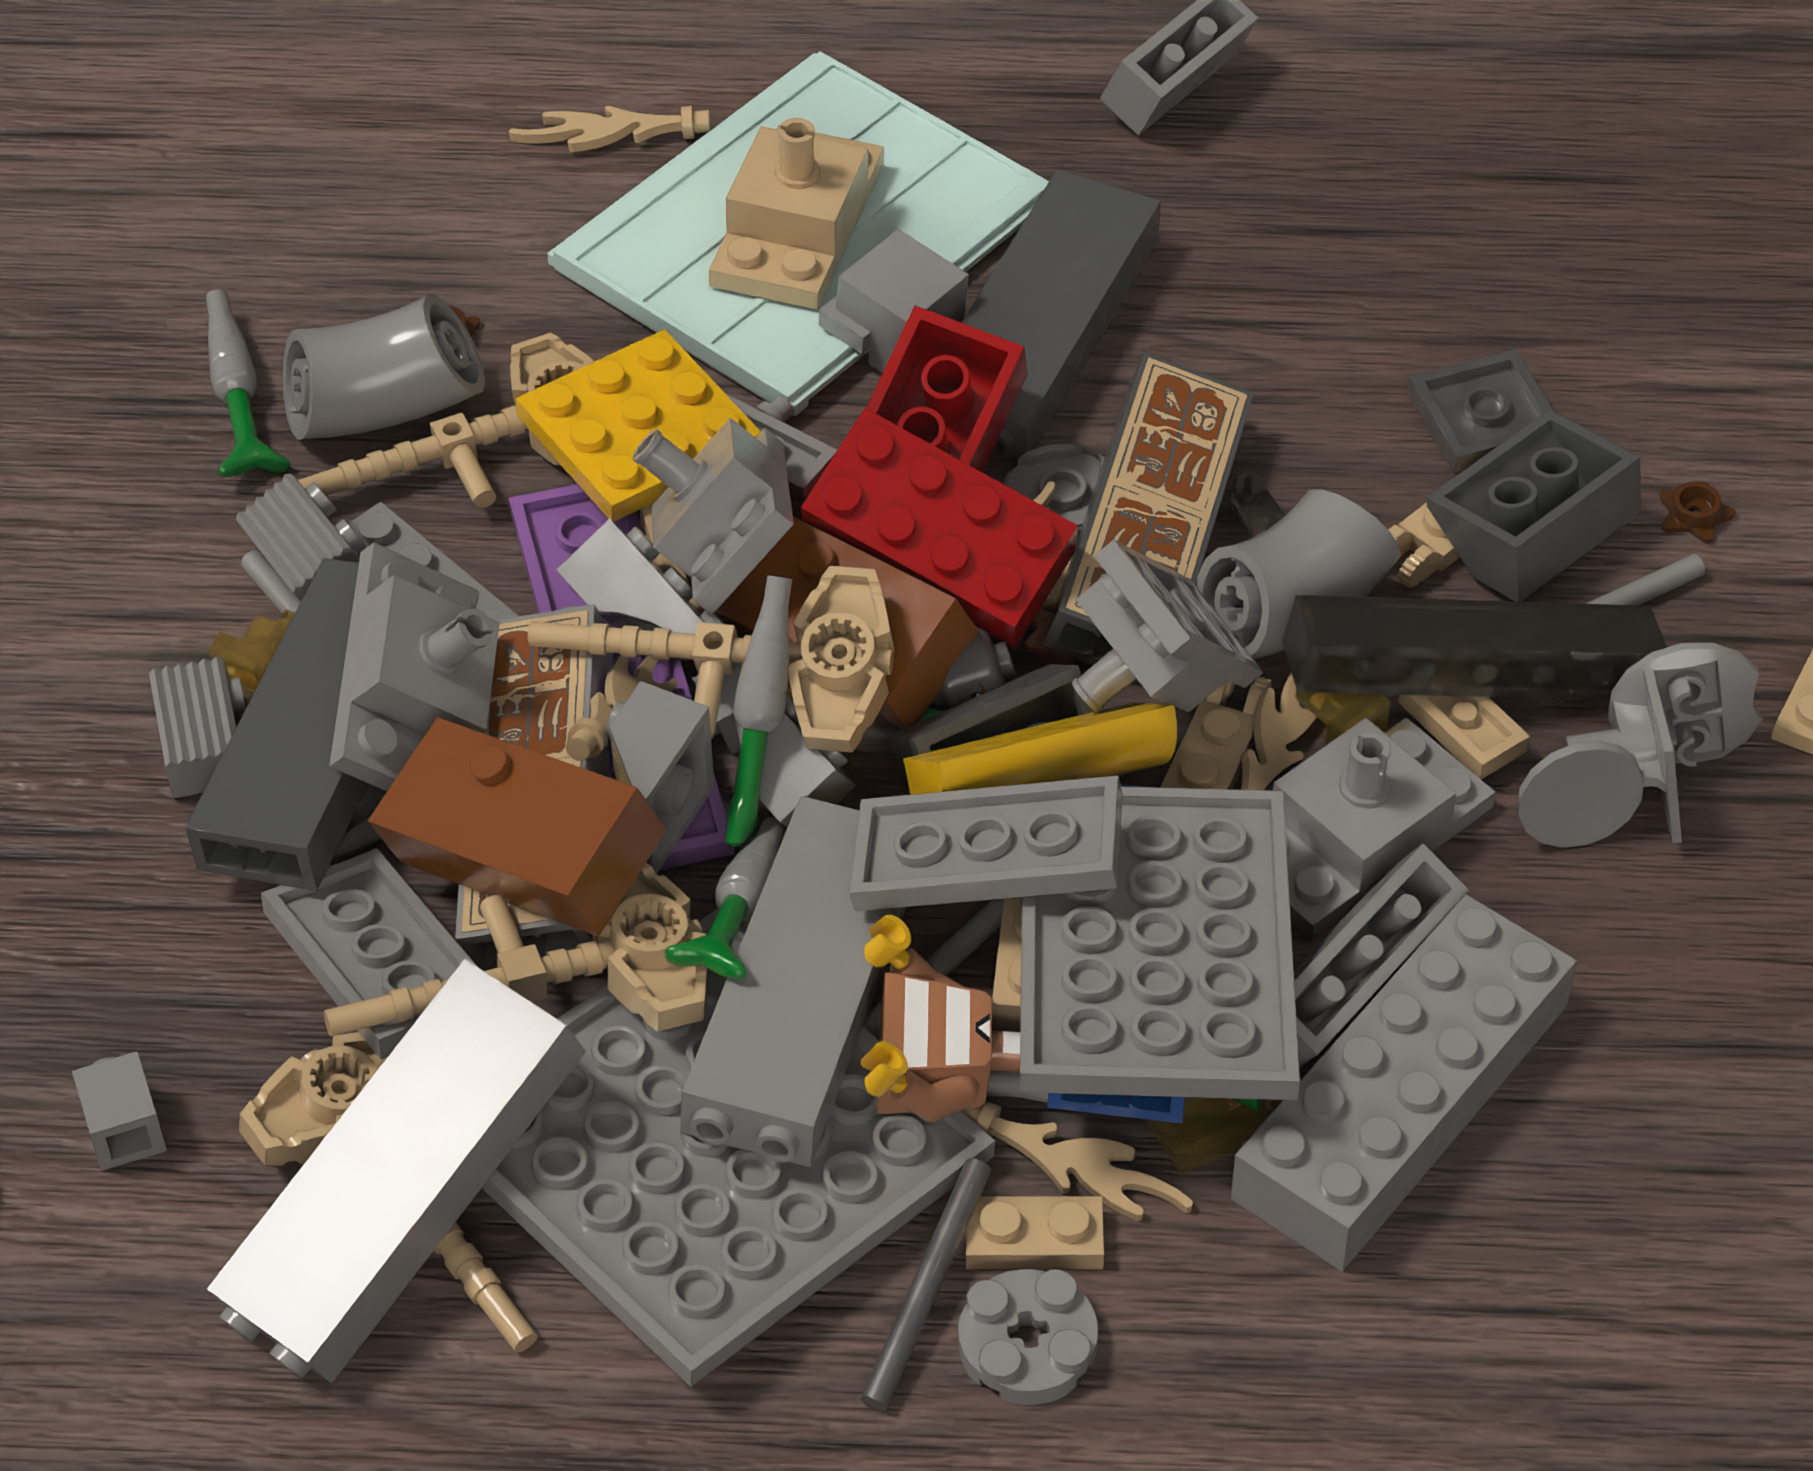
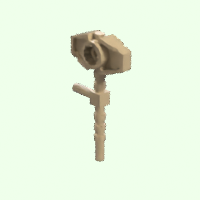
(454, 440)
(833, 666)
(630, 947)
(299, 1111)

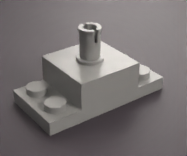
(719, 507)
(1158, 634)
(409, 658)
(1365, 809)

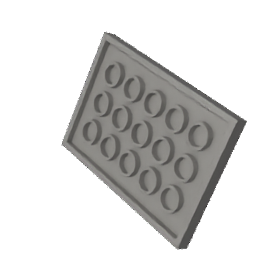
(1178, 970)

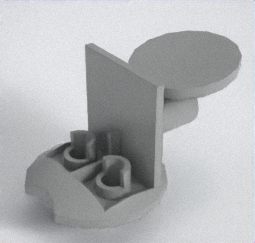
(1664, 711)

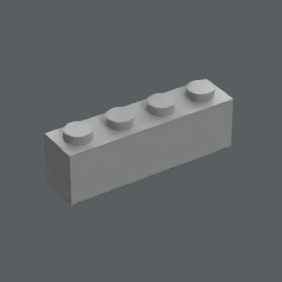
(1370, 946)

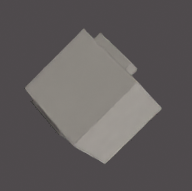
(882, 290)

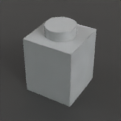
(119, 1110)

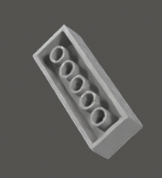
(1402, 1082)

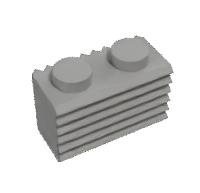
(296, 532)
(195, 720)

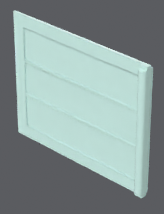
(660, 238)

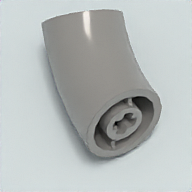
(379, 370)
(1316, 549)

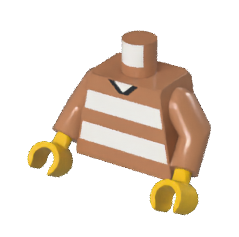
(932, 1034)

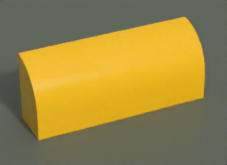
(1072, 748)

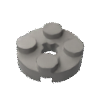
(1034, 1299)

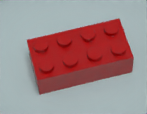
(951, 385)
(942, 524)

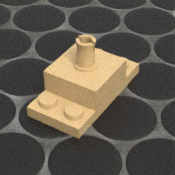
(793, 213)

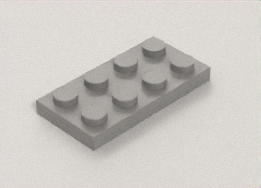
(987, 843)
(365, 937)

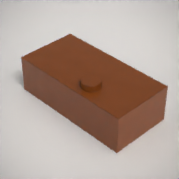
(924, 622)
(518, 825)

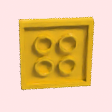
(609, 406)

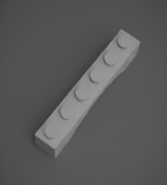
(632, 590)

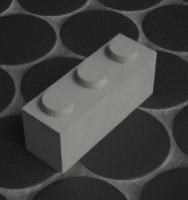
(1177, 60)

